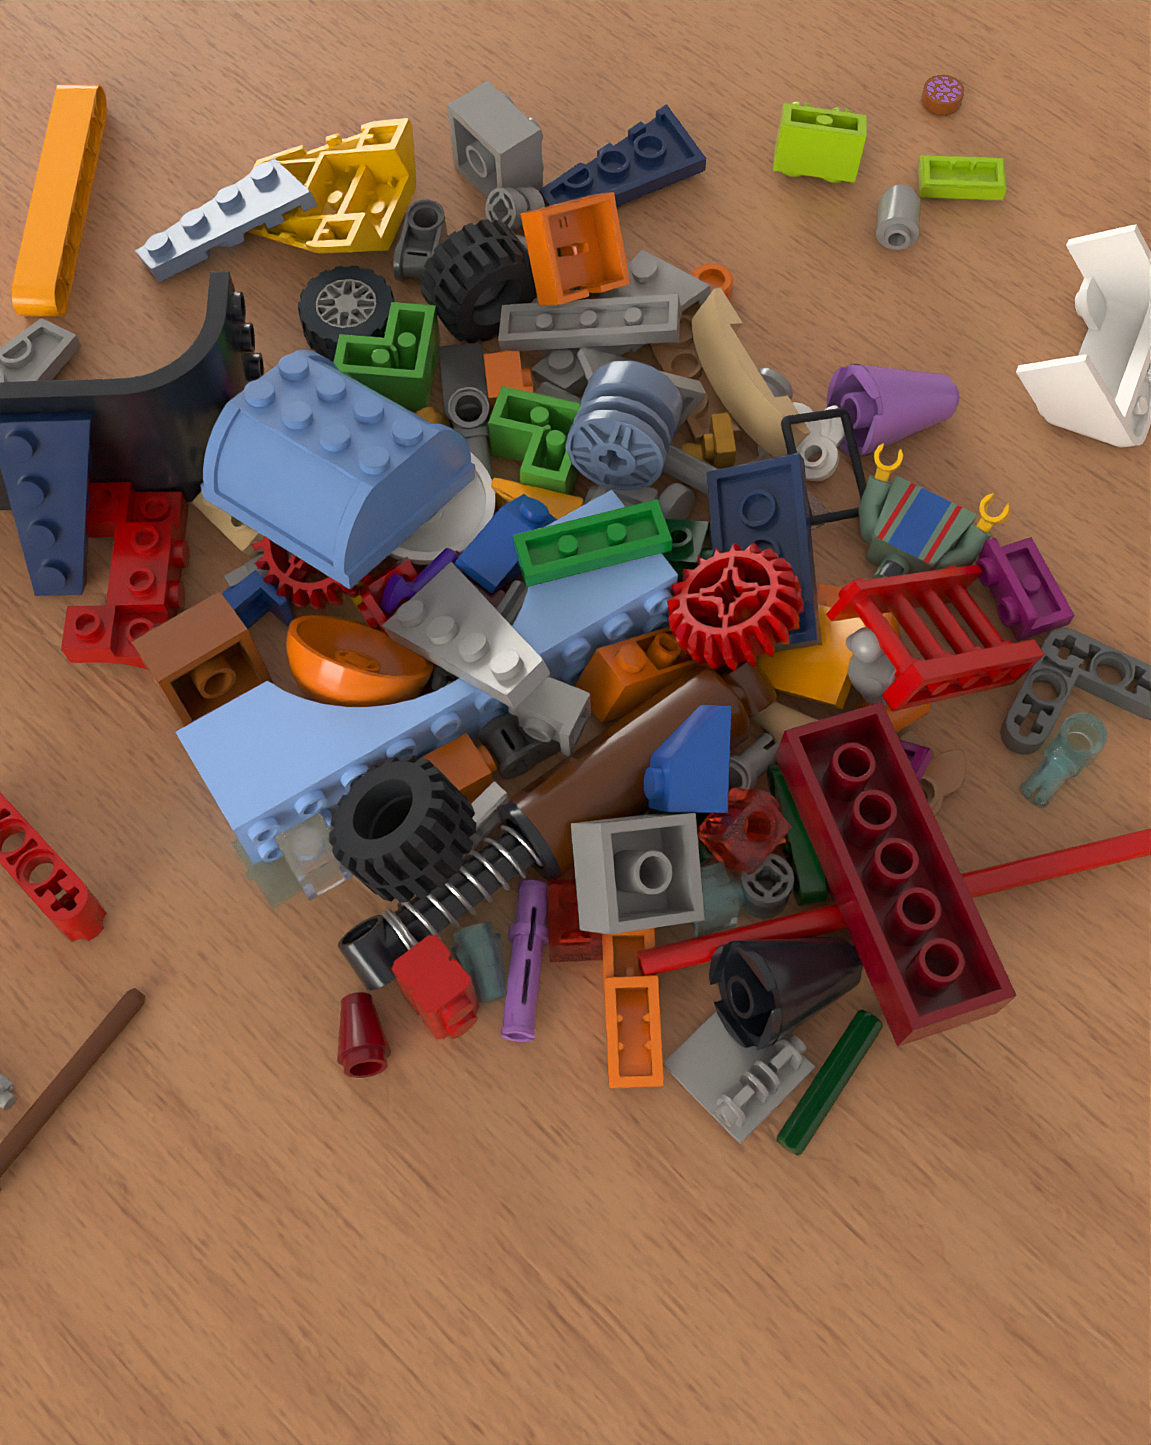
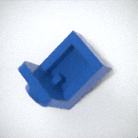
(255, 598)

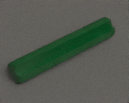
(829, 1082)

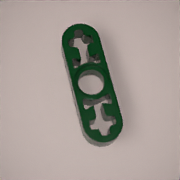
(809, 878)

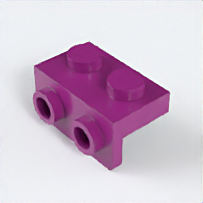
(1023, 588)

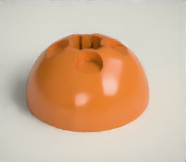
(352, 664)

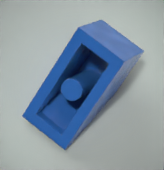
(491, 554)
(692, 764)

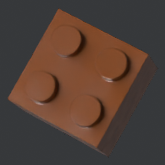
(202, 658)

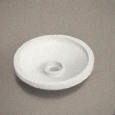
(454, 523)

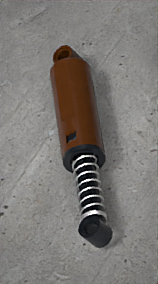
(589, 785)

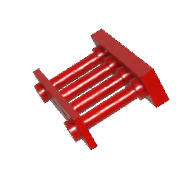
(941, 673)

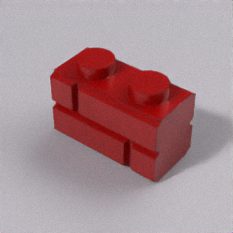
(437, 988)

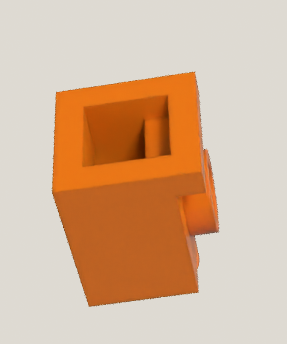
(505, 370)

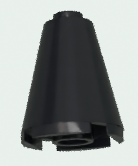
(779, 984)

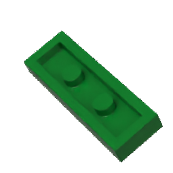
(592, 542)

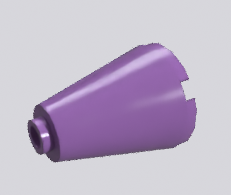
(890, 403)

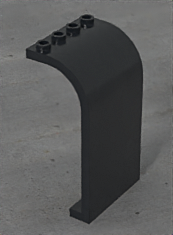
(159, 422)

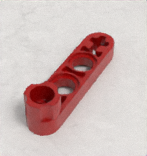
(74, 914)

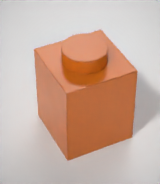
(465, 766)

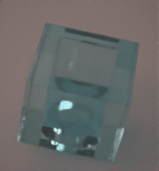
(720, 899)

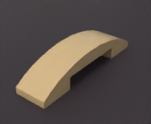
(738, 379)

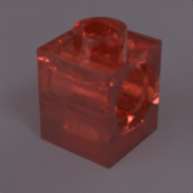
(726, 835)

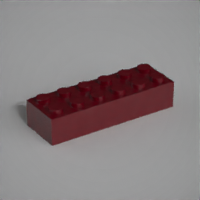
(892, 874)

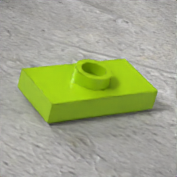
(961, 177)

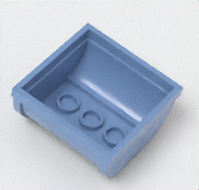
(330, 466)

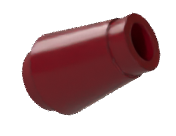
(361, 1040)

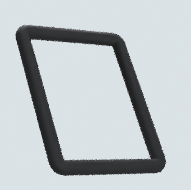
(853, 451)

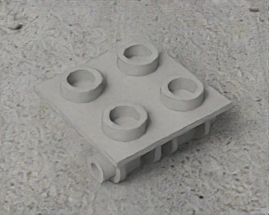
(737, 1082)

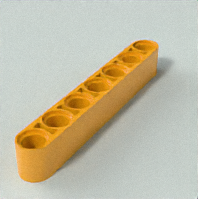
(59, 202)

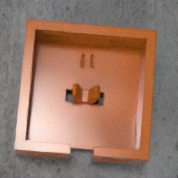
(593, 262)

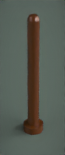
(69, 1078)

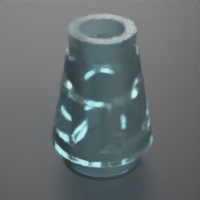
(481, 956)

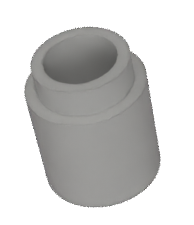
(898, 217)

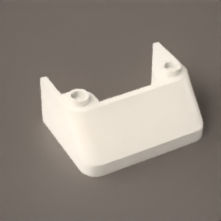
(1109, 382)

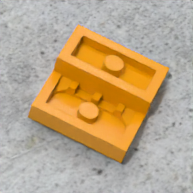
(816, 671)

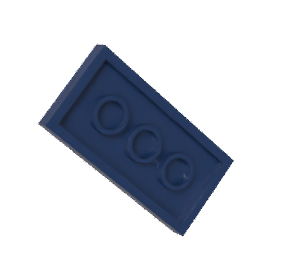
(769, 507)

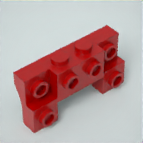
(143, 573)

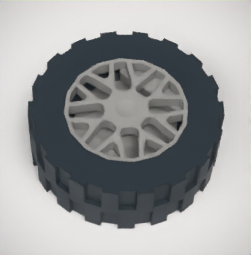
(346, 304)

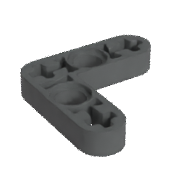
(1063, 676)

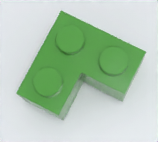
(402, 361)
(535, 432)

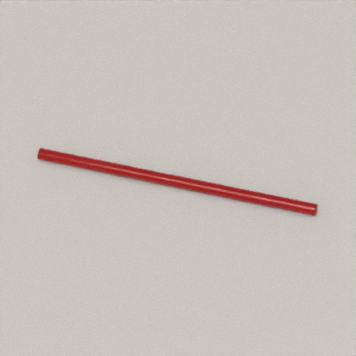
(829, 918)

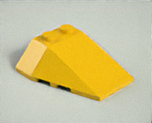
(358, 189)

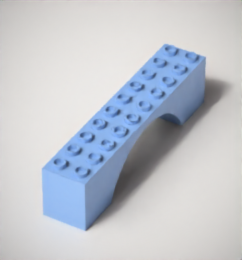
(288, 757)

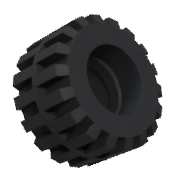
(476, 276)
(402, 829)

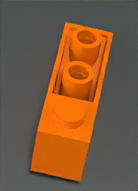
(632, 672)

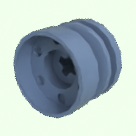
(624, 425)

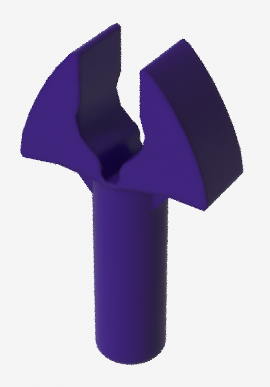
(398, 588)

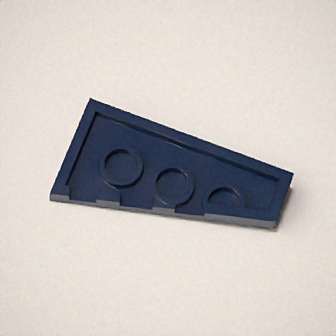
(637, 165)
(47, 483)

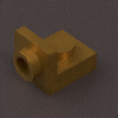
(716, 446)

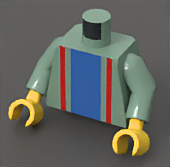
(917, 529)

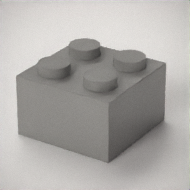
(494, 141)
(637, 872)

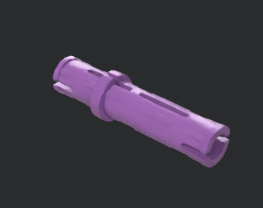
(518, 1015)

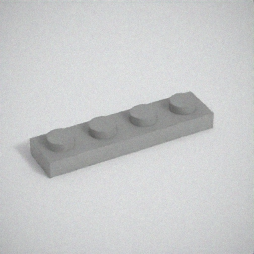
(590, 323)

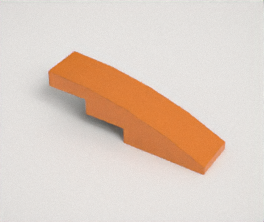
(631, 1012)

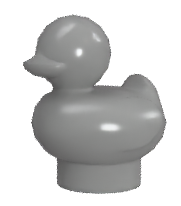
(869, 667)

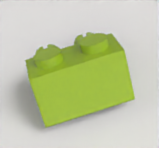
(819, 142)

